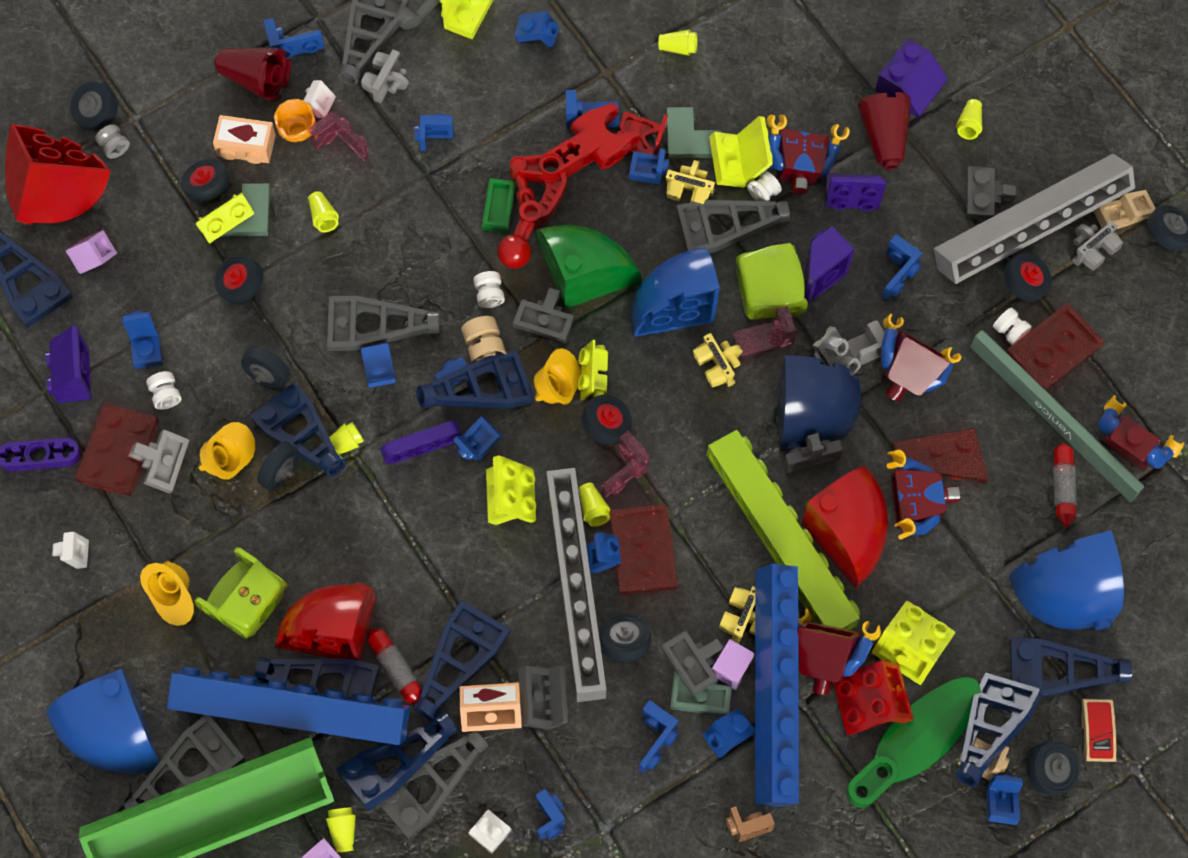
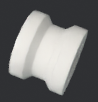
(764, 187)

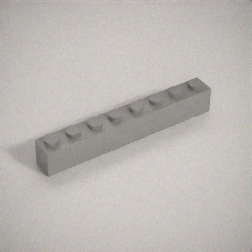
(1034, 218)
(576, 585)

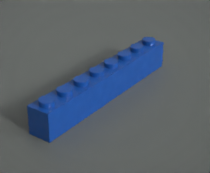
(776, 686)
(288, 706)

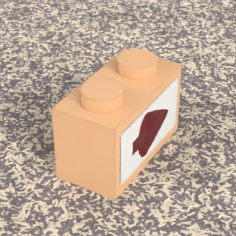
(244, 139)
(490, 707)

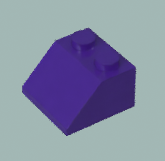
(913, 73)
(827, 262)
(69, 367)

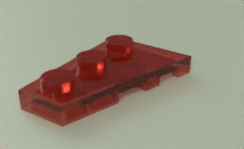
(950, 453)

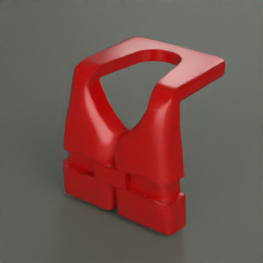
(645, 128)

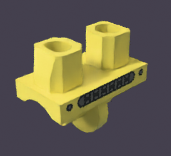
(677, 182)
(722, 371)
(736, 625)

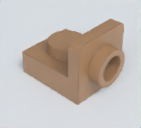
(755, 824)

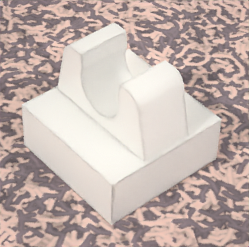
(319, 98)
(72, 550)
(490, 831)

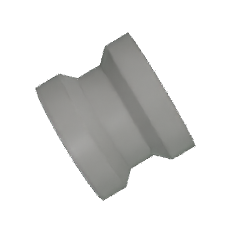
(112, 141)

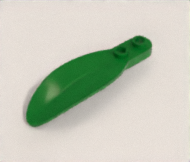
(917, 744)

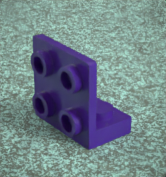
(854, 191)

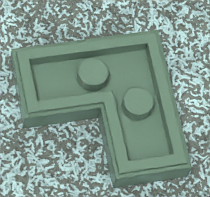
(683, 139)
(259, 200)
(712, 701)

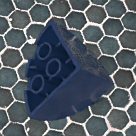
(815, 401)

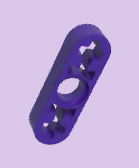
(420, 442)
(58, 445)

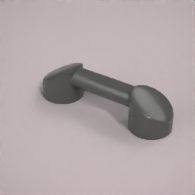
(409, 19)

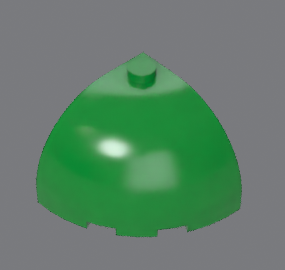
(585, 263)

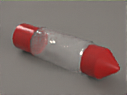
(1064, 484)
(394, 665)

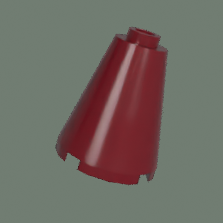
(255, 69)
(886, 126)

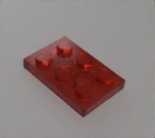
(1056, 347)
(107, 457)
(644, 549)

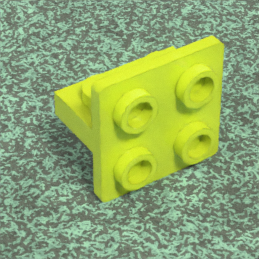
(510, 491)

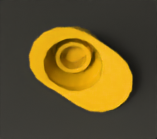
(558, 378)
(228, 451)
(168, 590)

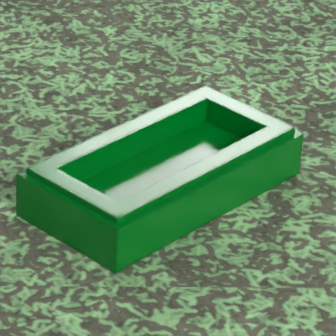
(498, 205)

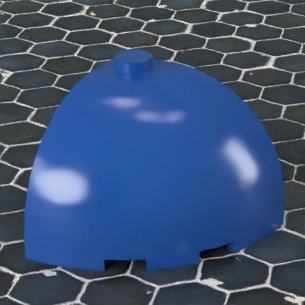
(676, 294)
(1074, 586)
(105, 725)

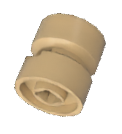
(482, 338)

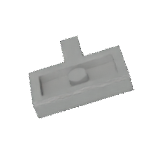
(161, 459)

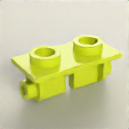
(225, 217)
(592, 360)

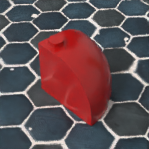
(50, 177)
(850, 523)
(329, 622)

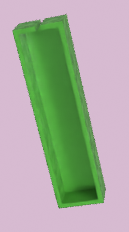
(215, 808)

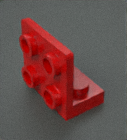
(873, 697)

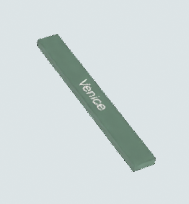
(1057, 416)

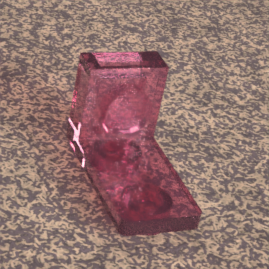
(328, 127)
(767, 336)
(630, 451)

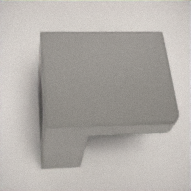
(868, 345)

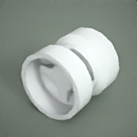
(489, 291)
(1011, 326)
(163, 390)

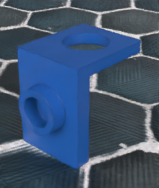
(378, 365)

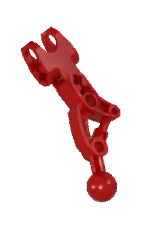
(589, 144)

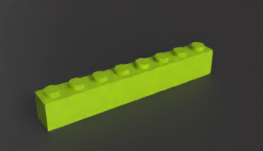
(780, 531)

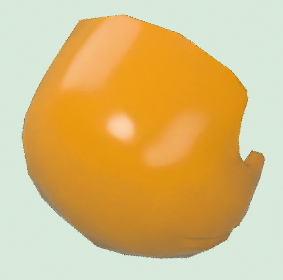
(294, 119)

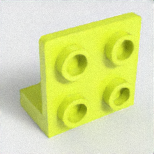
(464, 15)
(741, 156)
(913, 642)

